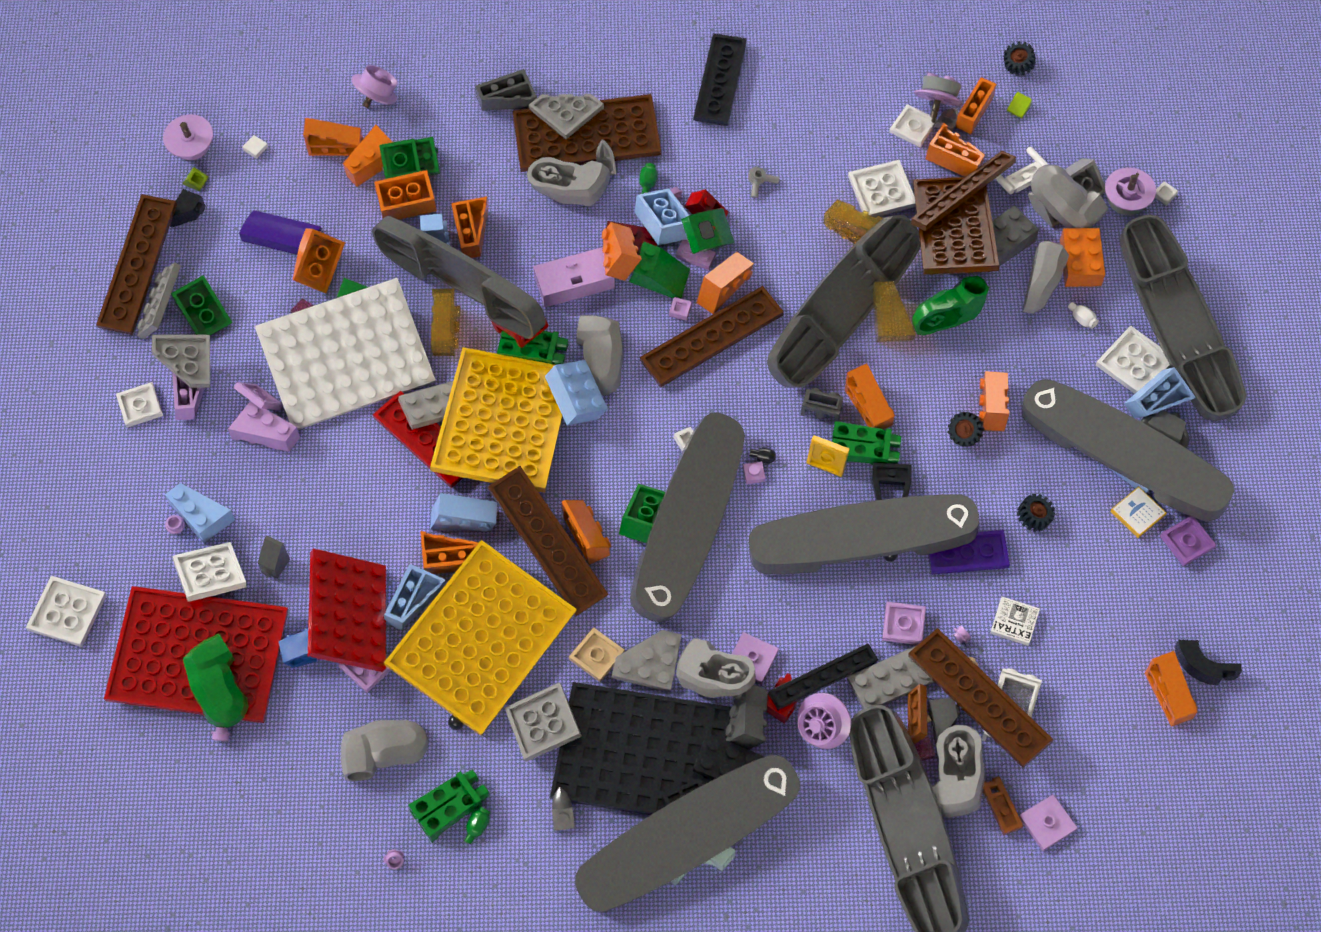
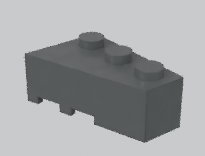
(506, 92)
(747, 718)

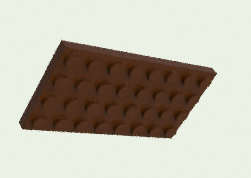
(623, 123)
(962, 238)

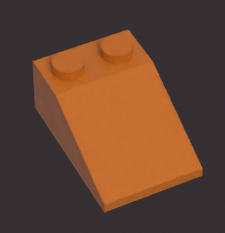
(317, 259)

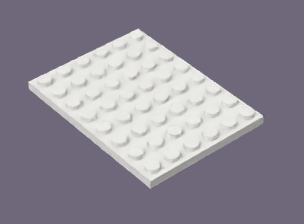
(345, 354)

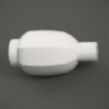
(1084, 315)

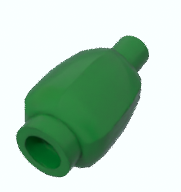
(648, 177)
(477, 824)

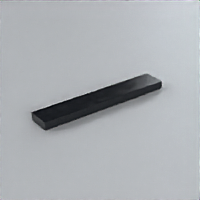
(822, 676)

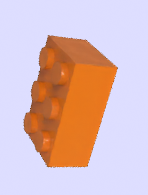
(405, 195)
(1085, 257)

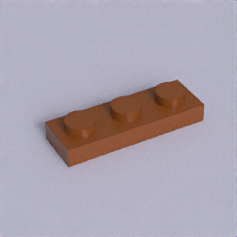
(917, 713)

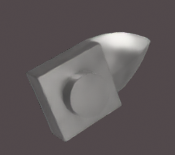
(948, 117)
(605, 155)
(562, 811)

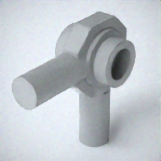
(757, 177)

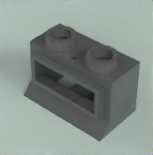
(817, 395)

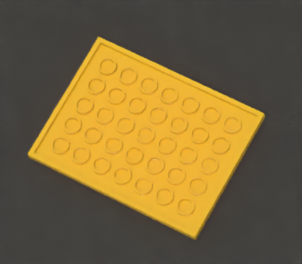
(498, 420)
(480, 637)

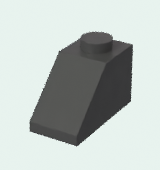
(273, 557)
(943, 715)

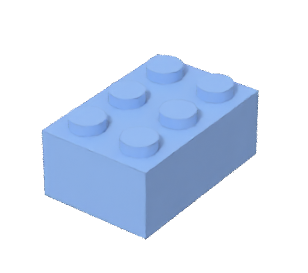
(661, 216)
(576, 392)

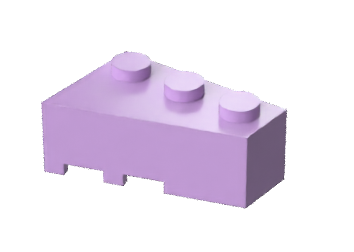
(186, 399)
(264, 428)

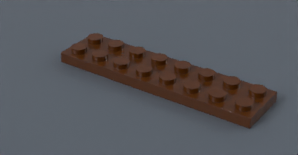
(136, 264)
(711, 336)
(547, 540)
(980, 698)

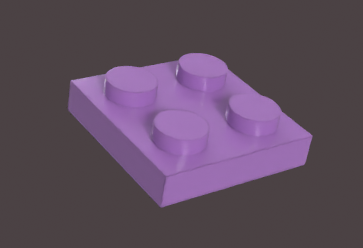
(1187, 540)

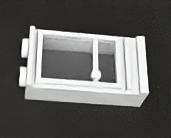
(1020, 688)

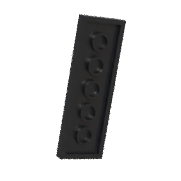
(720, 79)

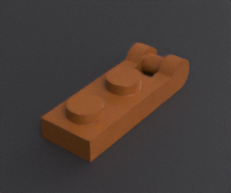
(1002, 806)

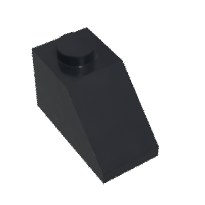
(188, 208)

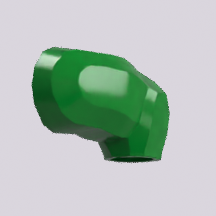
(951, 306)
(214, 683)

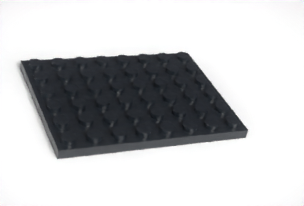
(633, 747)

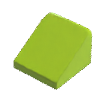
(1019, 105)
(195, 179)

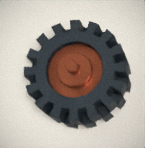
(1019, 58)
(966, 429)
(1036, 512)

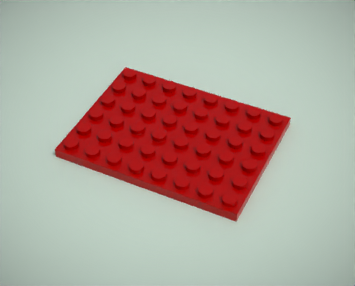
(162, 630)

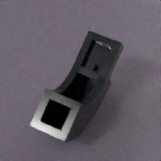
(1202, 668)

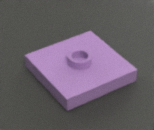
(258, 396)
(904, 623)
(759, 652)
(1047, 822)

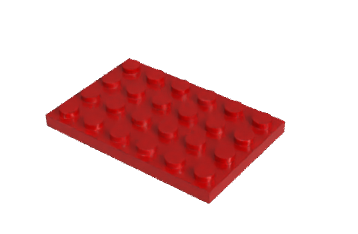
(347, 610)

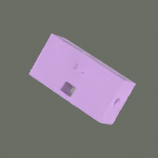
(572, 277)

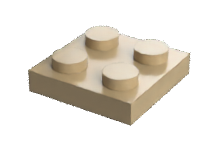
(596, 654)

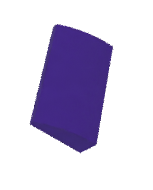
(274, 231)

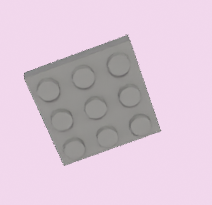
(542, 722)

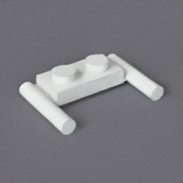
(1023, 177)

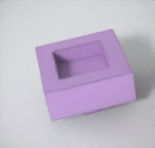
(680, 308)
(754, 472)

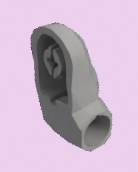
(569, 181)
(1045, 275)

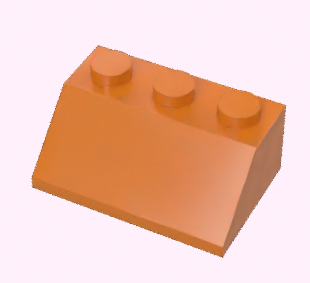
(585, 530)

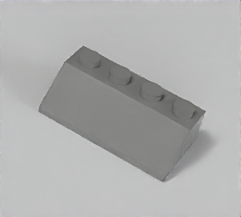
(1084, 173)

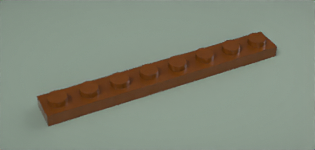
(963, 190)

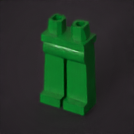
(541, 348)
(867, 443)
(448, 804)

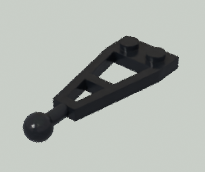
(891, 474)

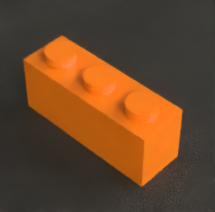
(976, 105)

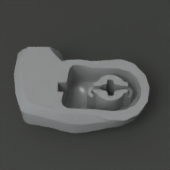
(1066, 198)
(602, 350)
(713, 671)
(381, 746)
(959, 771)

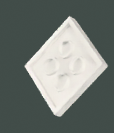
(882, 188)
(1133, 360)
(209, 571)
(66, 611)

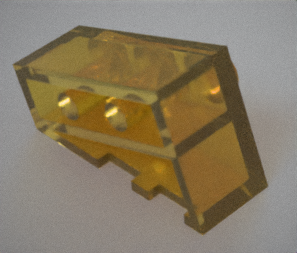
(848, 221)
(890, 315)
(445, 323)

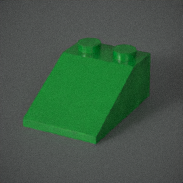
(660, 272)
(201, 307)
(641, 513)

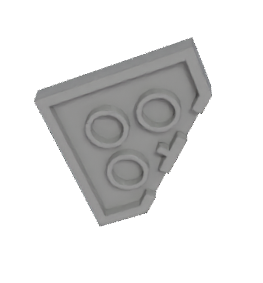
(566, 112)
(185, 356)
(650, 662)

